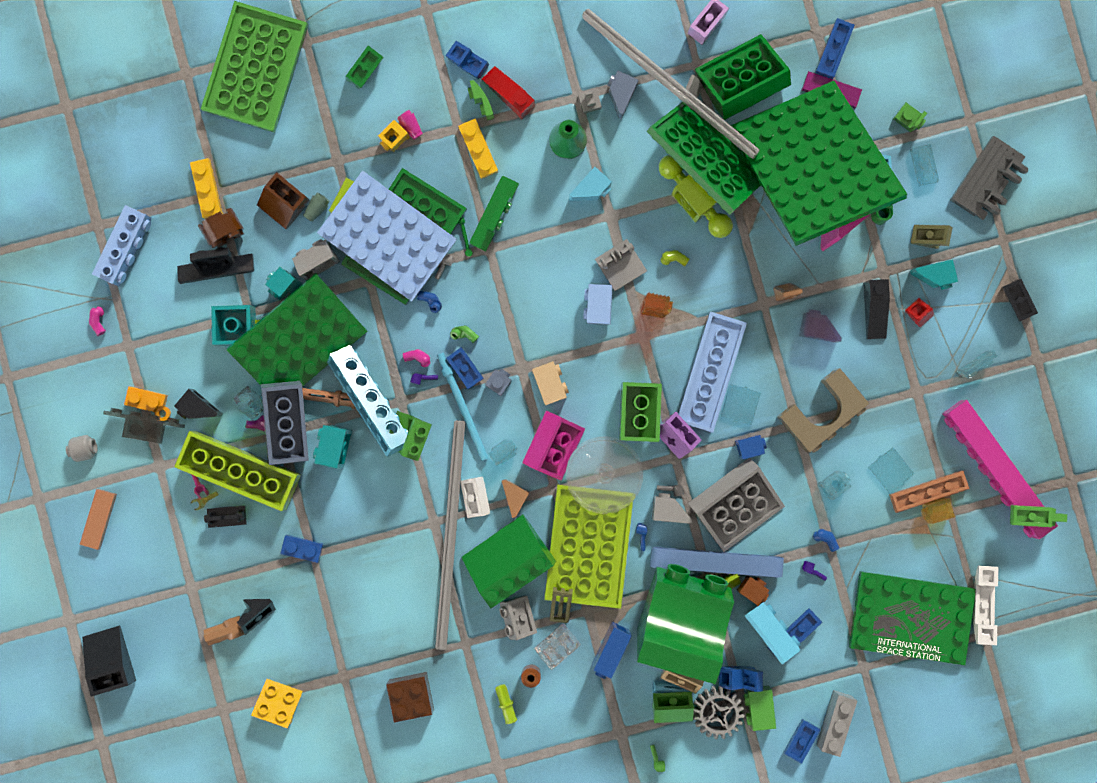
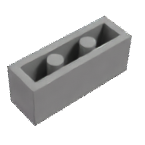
(836, 723)

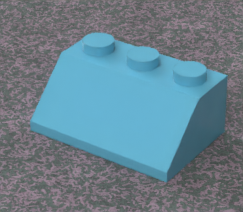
(773, 632)

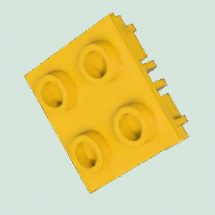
(277, 703)

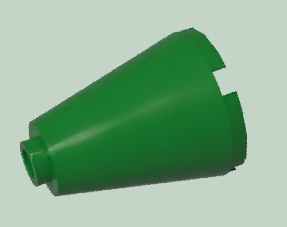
(568, 139)

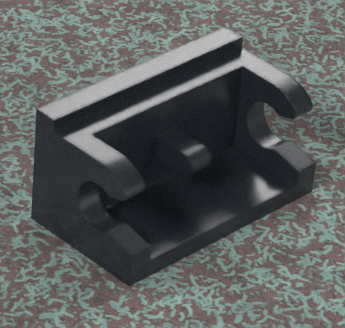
(1020, 299)

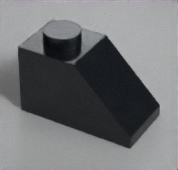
(195, 406)

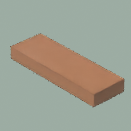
(98, 519)

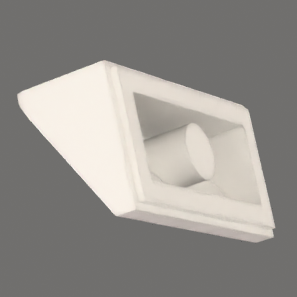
(475, 497)

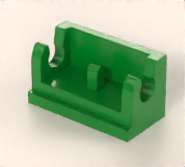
(364, 67)

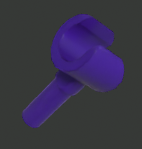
(416, 378)
(809, 568)

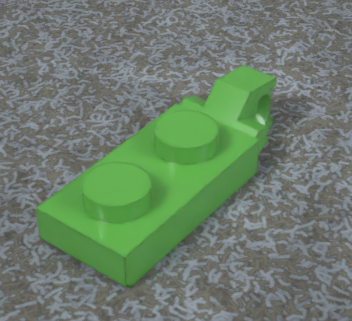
(1035, 516)

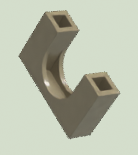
(849, 403)

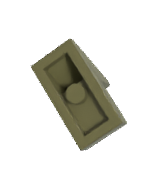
(931, 235)

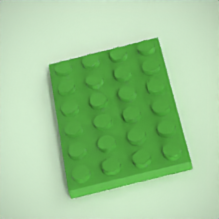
(254, 66)

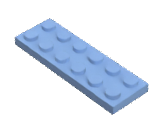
(711, 371)

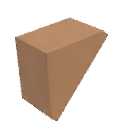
(515, 496)

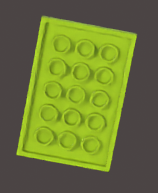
(588, 552)

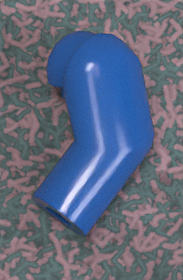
(432, 300)
(826, 536)

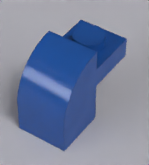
(741, 678)

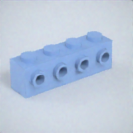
(122, 246)

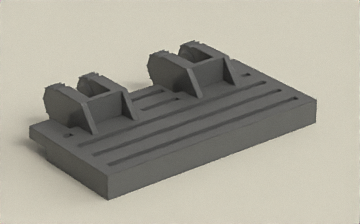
(986, 180)

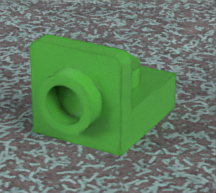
(910, 117)

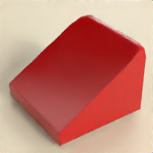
(920, 312)

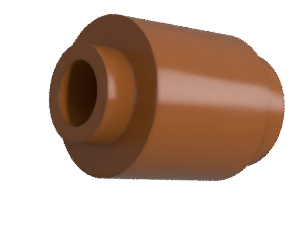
(531, 670)

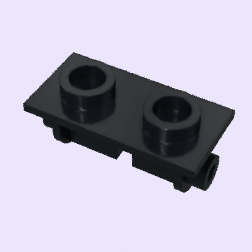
(226, 516)

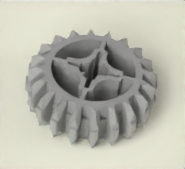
(724, 708)

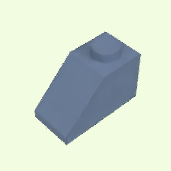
(621, 91)

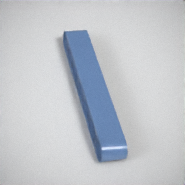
(718, 561)

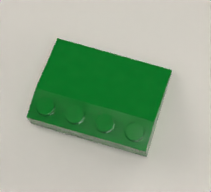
(743, 76)
(507, 561)

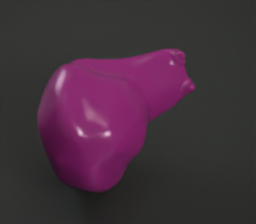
(256, 424)

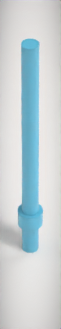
(447, 372)

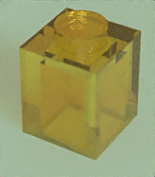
(937, 510)

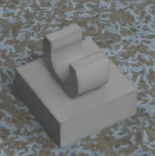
(589, 101)

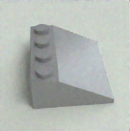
(736, 504)

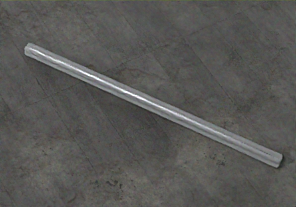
(670, 83)
(450, 535)

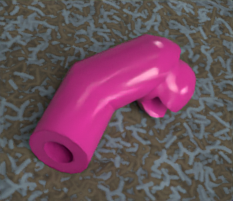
(94, 316)
(417, 355)

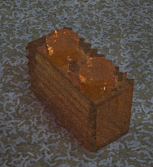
(656, 305)

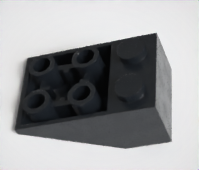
(107, 661)

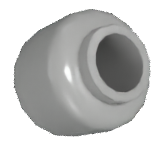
(81, 448)

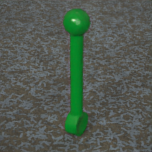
(468, 252)

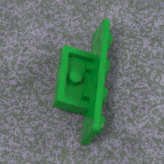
(492, 217)

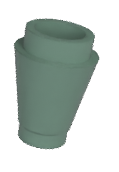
(316, 206)

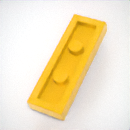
(478, 148)
(206, 187)

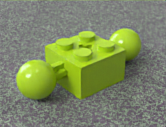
(695, 198)

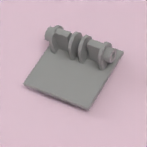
(621, 264)

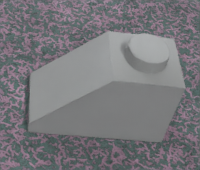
(669, 510)

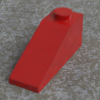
(509, 92)

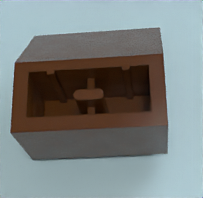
(282, 201)

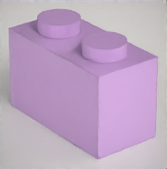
(707, 21)

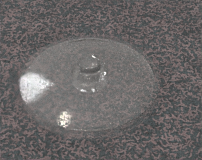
(604, 475)

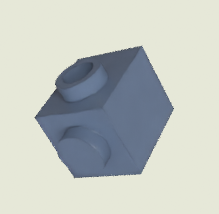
(499, 381)

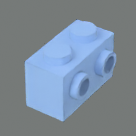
(599, 304)

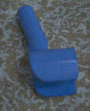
(642, 530)

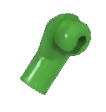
(462, 332)

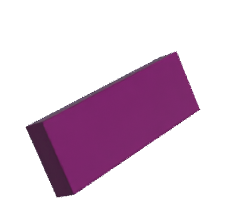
(850, 92)

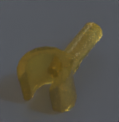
(202, 501)

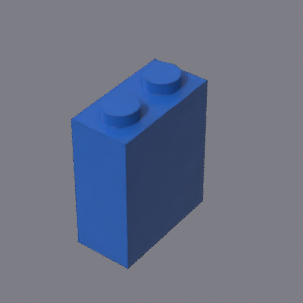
(611, 650)

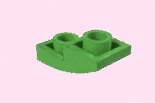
(479, 97)

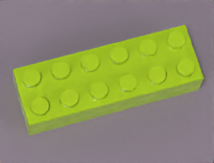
(237, 470)

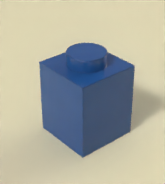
(751, 446)

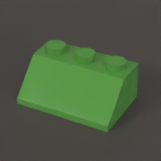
(640, 411)

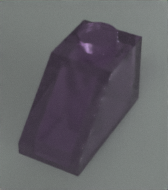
(818, 327)

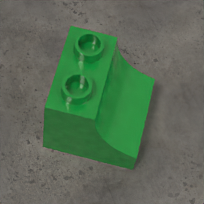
(685, 623)

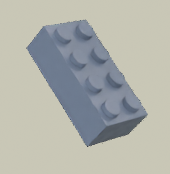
(284, 422)

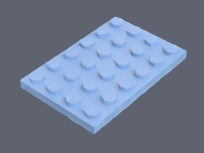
(387, 236)

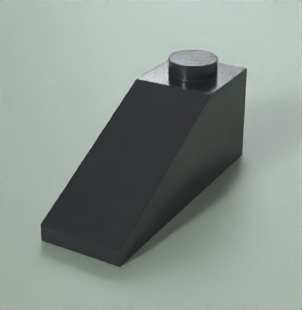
(876, 308)

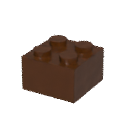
(410, 697)

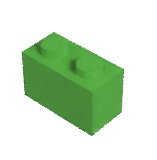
(672, 707)
(760, 709)

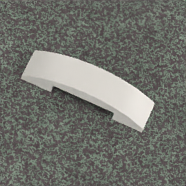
(984, 605)

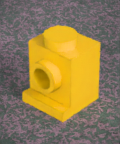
(391, 130)

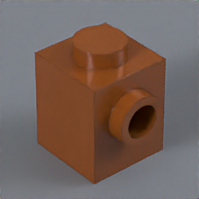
(754, 590)

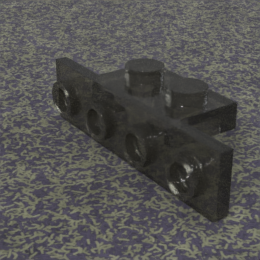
(143, 428)

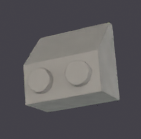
(315, 259)

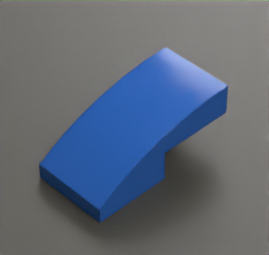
(467, 60)

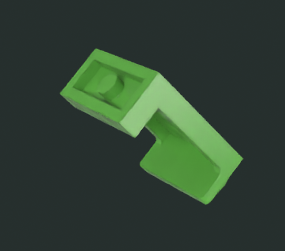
(416, 437)

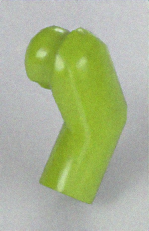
(674, 255)

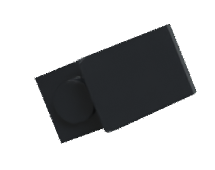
(258, 611)

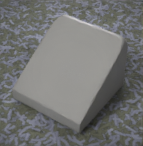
(694, 86)

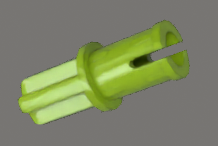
(506, 704)

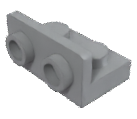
(517, 618)

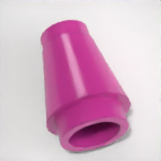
(410, 124)

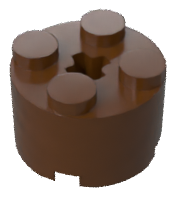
(221, 227)

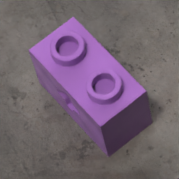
(678, 435)

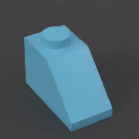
(592, 187)

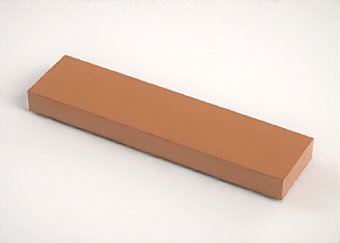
(929, 491)

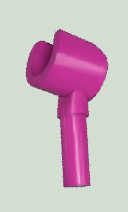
(199, 487)

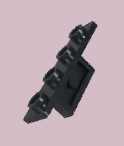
(214, 264)

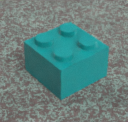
(231, 323)
(332, 446)

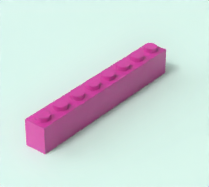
(993, 461)

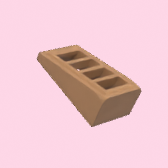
(787, 291)

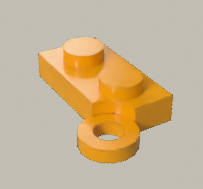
(148, 401)

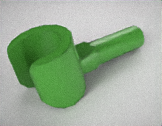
(659, 766)

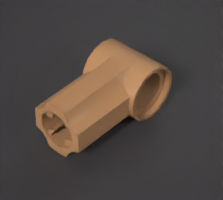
(227, 630)

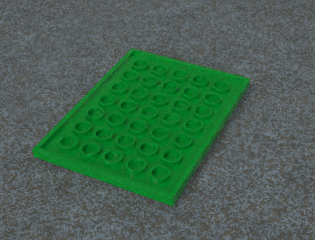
(818, 163)

